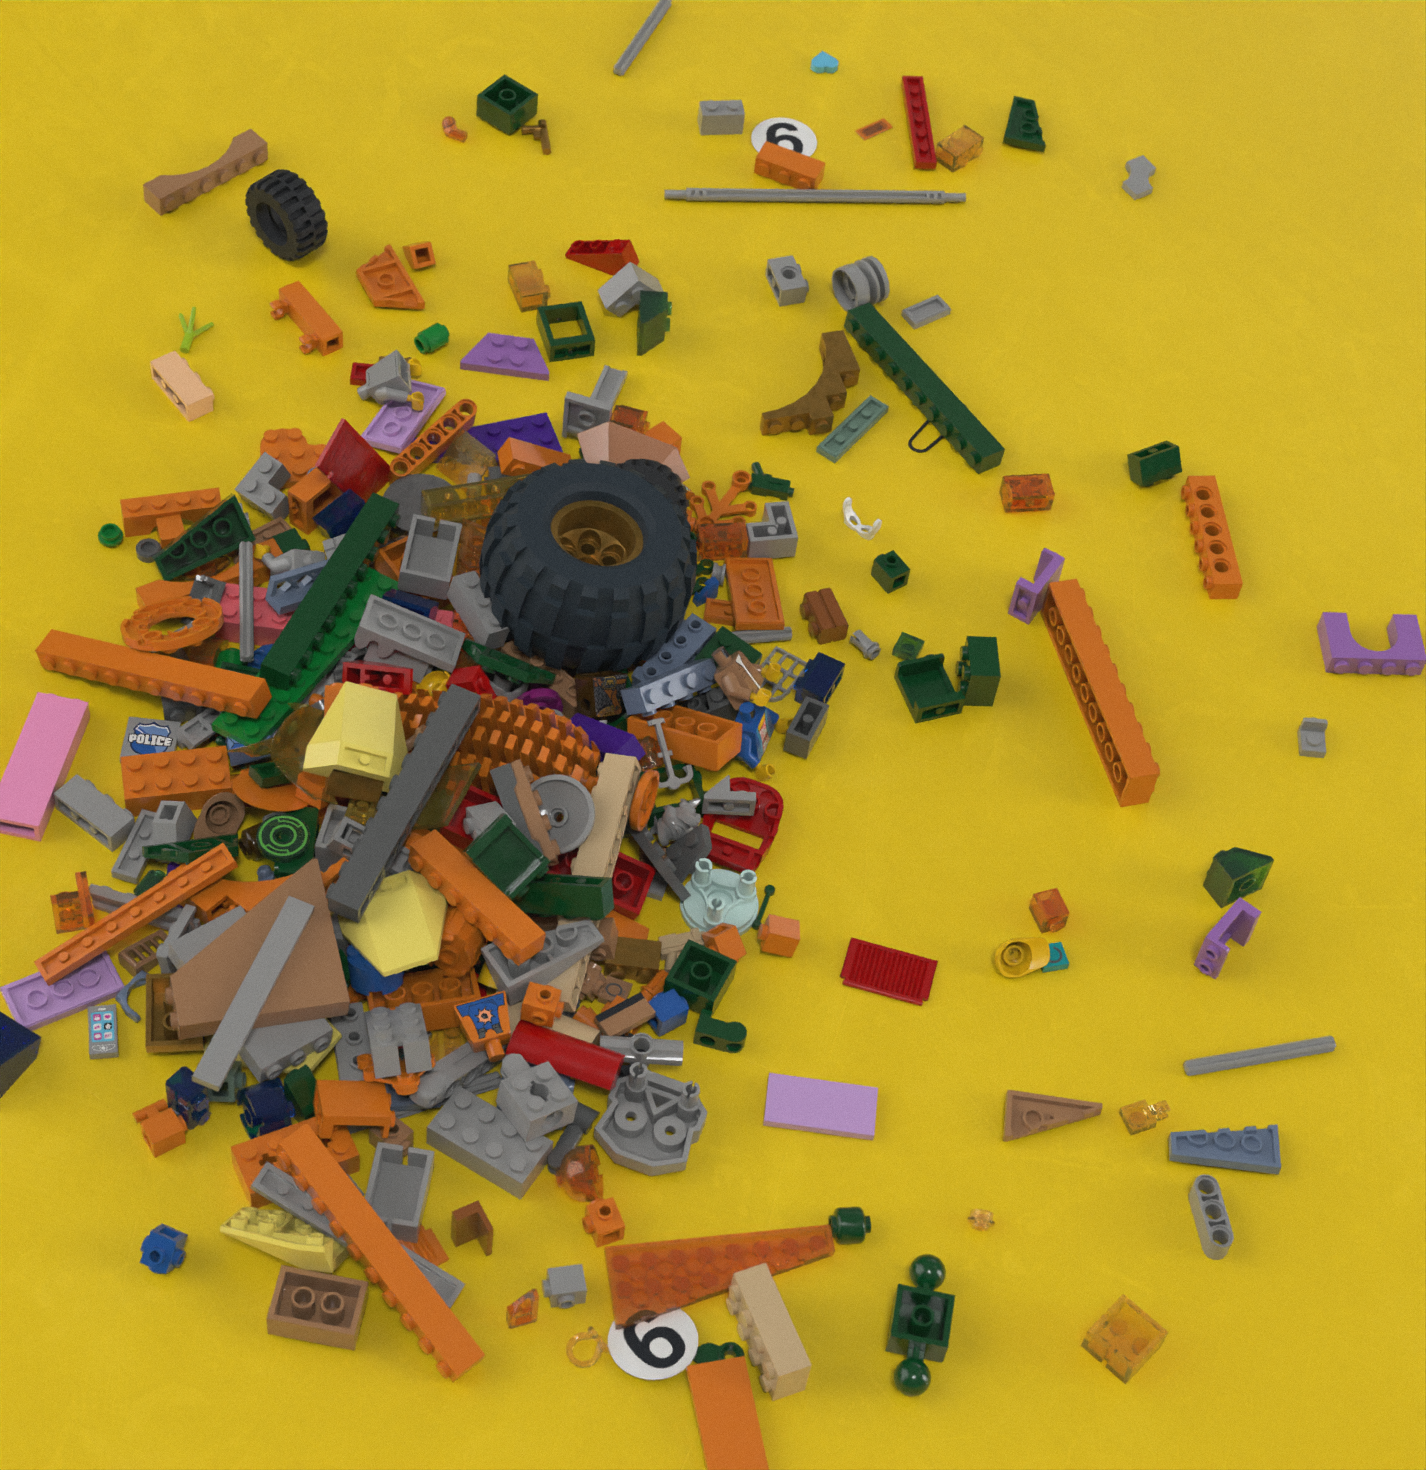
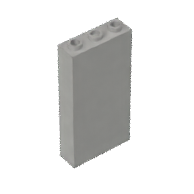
(266, 1048)

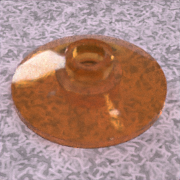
(208, 569)

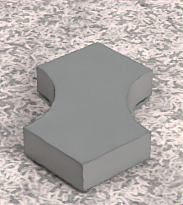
(1139, 172)

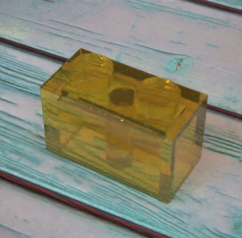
(959, 148)
(528, 285)

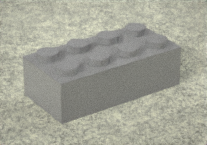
(487, 1143)

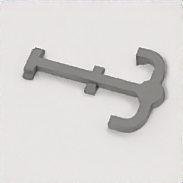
(672, 782)

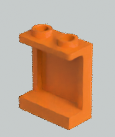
(352, 1104)

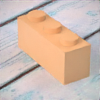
(182, 385)

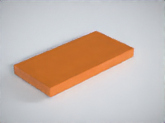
(753, 594)
(726, 1415)

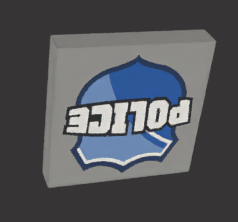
(149, 736)

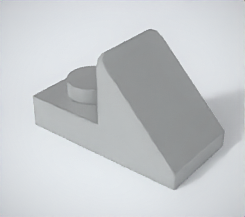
(723, 801)

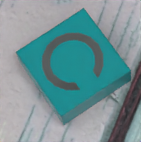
(1058, 958)

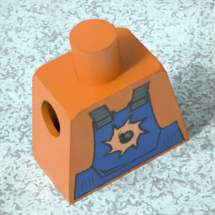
(485, 1024)

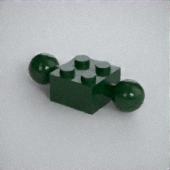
(920, 1324)

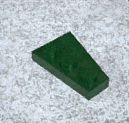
(1023, 125)

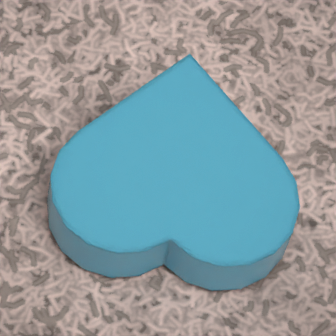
(824, 63)

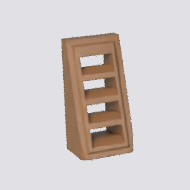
(128, 955)

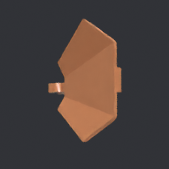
(617, 444)

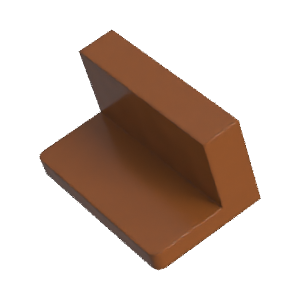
(470, 1224)

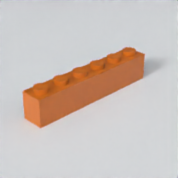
(476, 897)

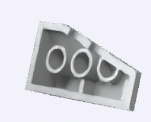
(560, 951)

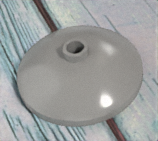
(567, 797)

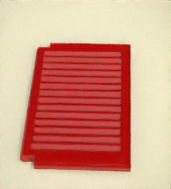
(888, 972)

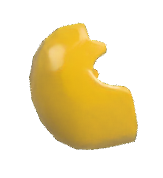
(434, 681)

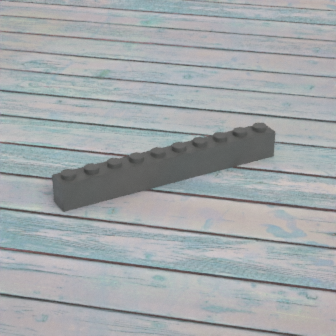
(403, 803)

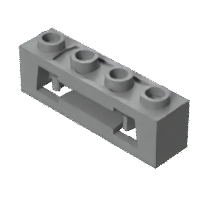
(345, 837)

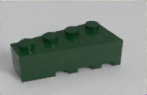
(205, 540)

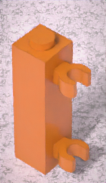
(310, 318)

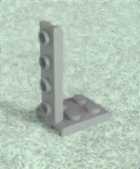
(587, 412)
(176, 920)

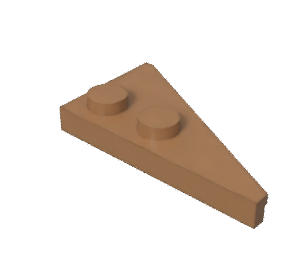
(1035, 1113)

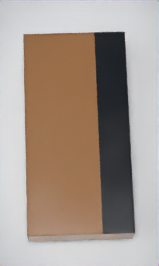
(625, 1016)

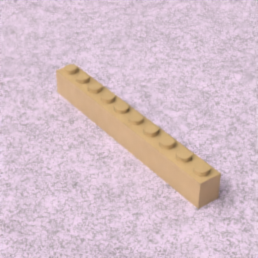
(599, 852)

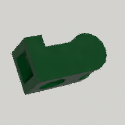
(719, 1034)

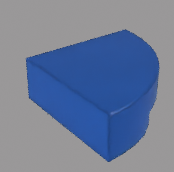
(708, 591)

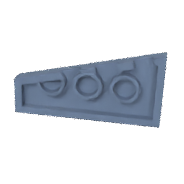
(1242, 1149)

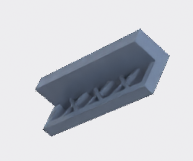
(291, 593)

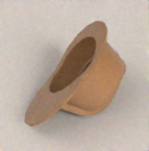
(220, 816)

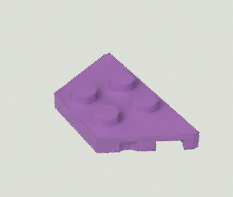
(506, 356)

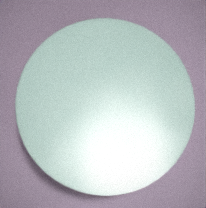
(720, 898)

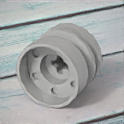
(860, 283)

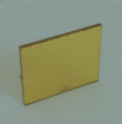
(447, 796)

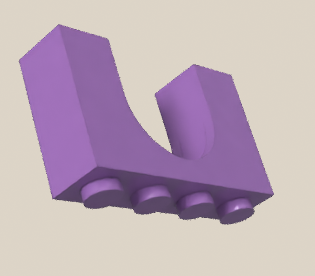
(1345, 655)

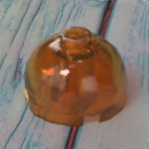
(580, 1174)

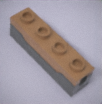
(523, 804)

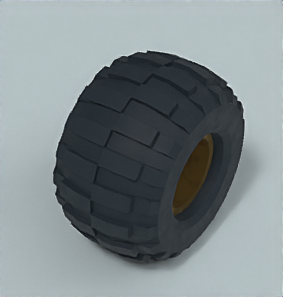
(588, 566)

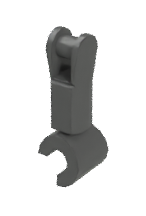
(572, 1135)

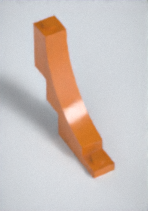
(222, 893)

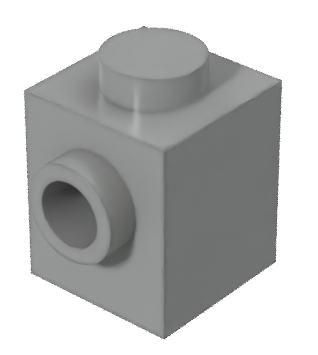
(565, 1286)

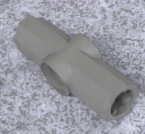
(656, 1050)

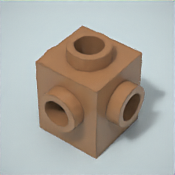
(593, 982)

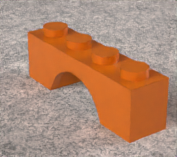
(141, 513)

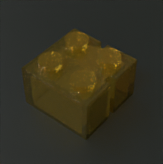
(1127, 1338)

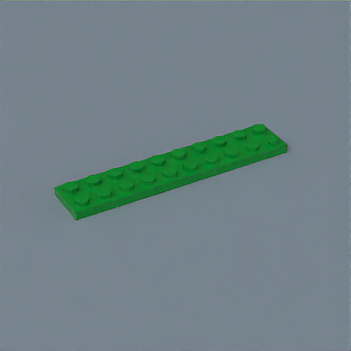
(335, 645)

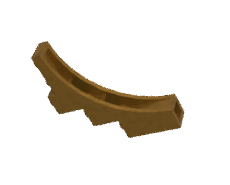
(829, 393)

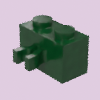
(1154, 463)

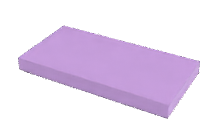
(399, 423)
(37, 1004)
(820, 1106)

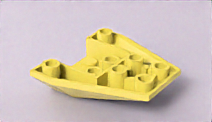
(359, 736)
(400, 924)
(285, 1238)

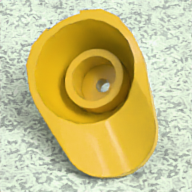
(1026, 956)

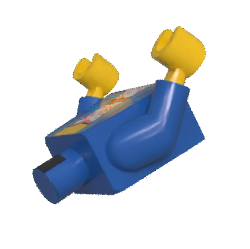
(756, 732)

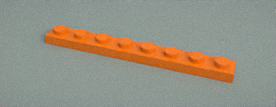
(135, 914)

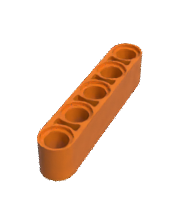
(436, 433)

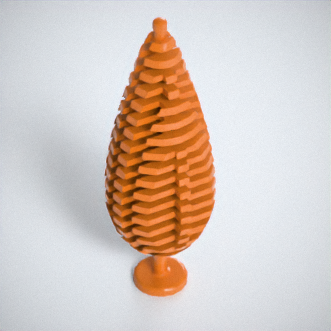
(535, 736)

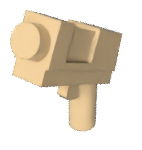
(673, 945)

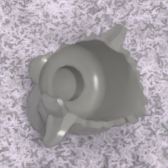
(676, 821)

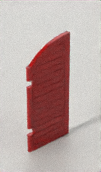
(353, 462)

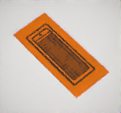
(873, 129)

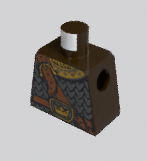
(600, 693)

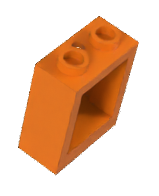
(309, 498)

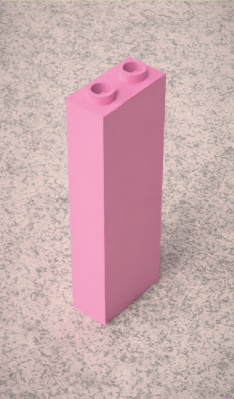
(40, 764)

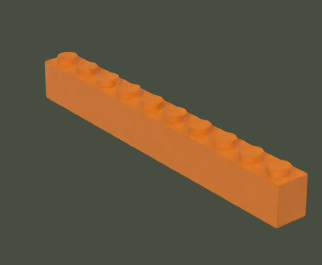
(154, 673)
(379, 1253)

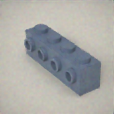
(680, 649)
(669, 686)

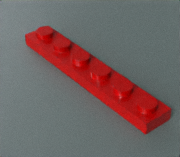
(918, 122)

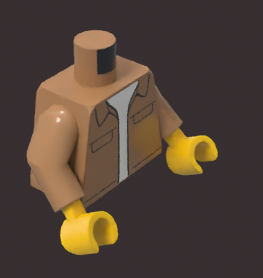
(742, 679)

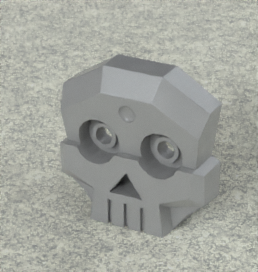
(658, 1107)

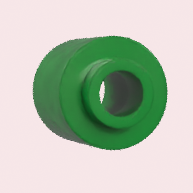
(431, 338)

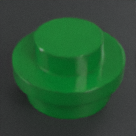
(110, 535)

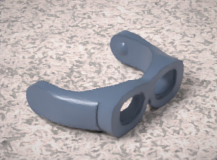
(122, 996)

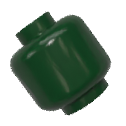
(849, 1225)

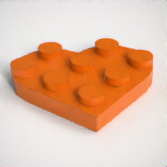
(292, 451)

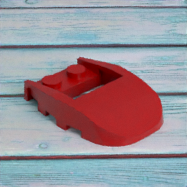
(763, 825)

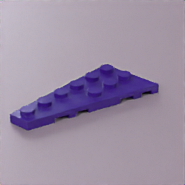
(531, 429)

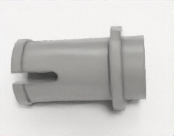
(869, 648)

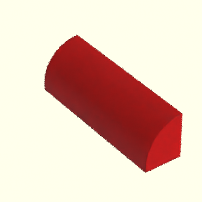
(566, 1054)

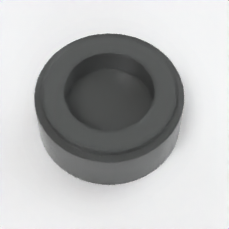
(147, 549)

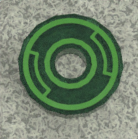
(283, 825)

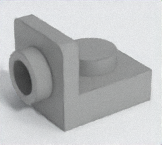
(1312, 737)

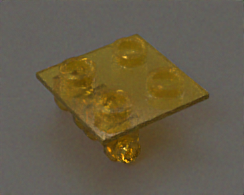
(465, 457)

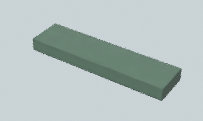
(852, 429)

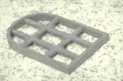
(778, 686)

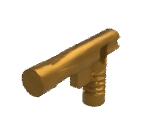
(539, 132)

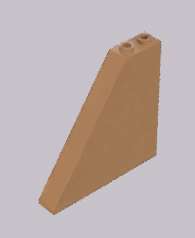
(307, 988)

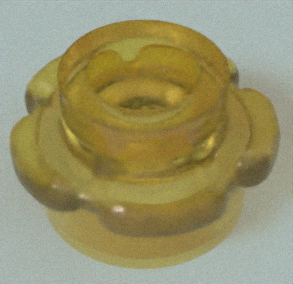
(981, 1219)

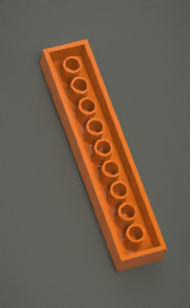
(1099, 693)

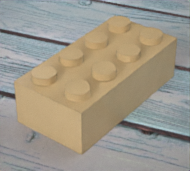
(768, 1332)

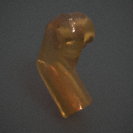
(450, 129)

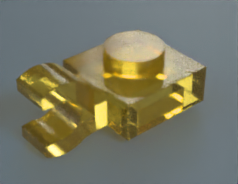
(1141, 1117)

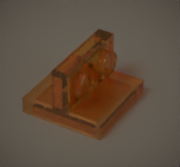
(73, 909)

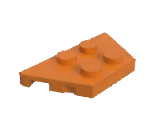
(389, 282)

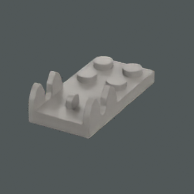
(408, 633)

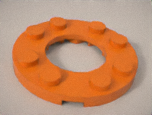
(207, 616)

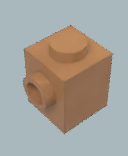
(399, 1135)

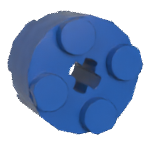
(367, 978)

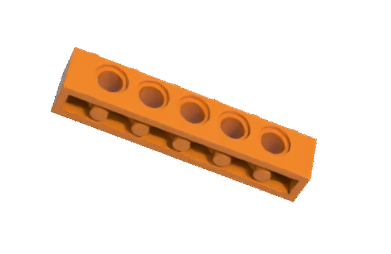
(1211, 537)

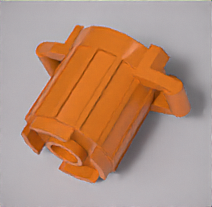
(459, 944)

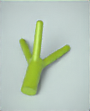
(189, 333)

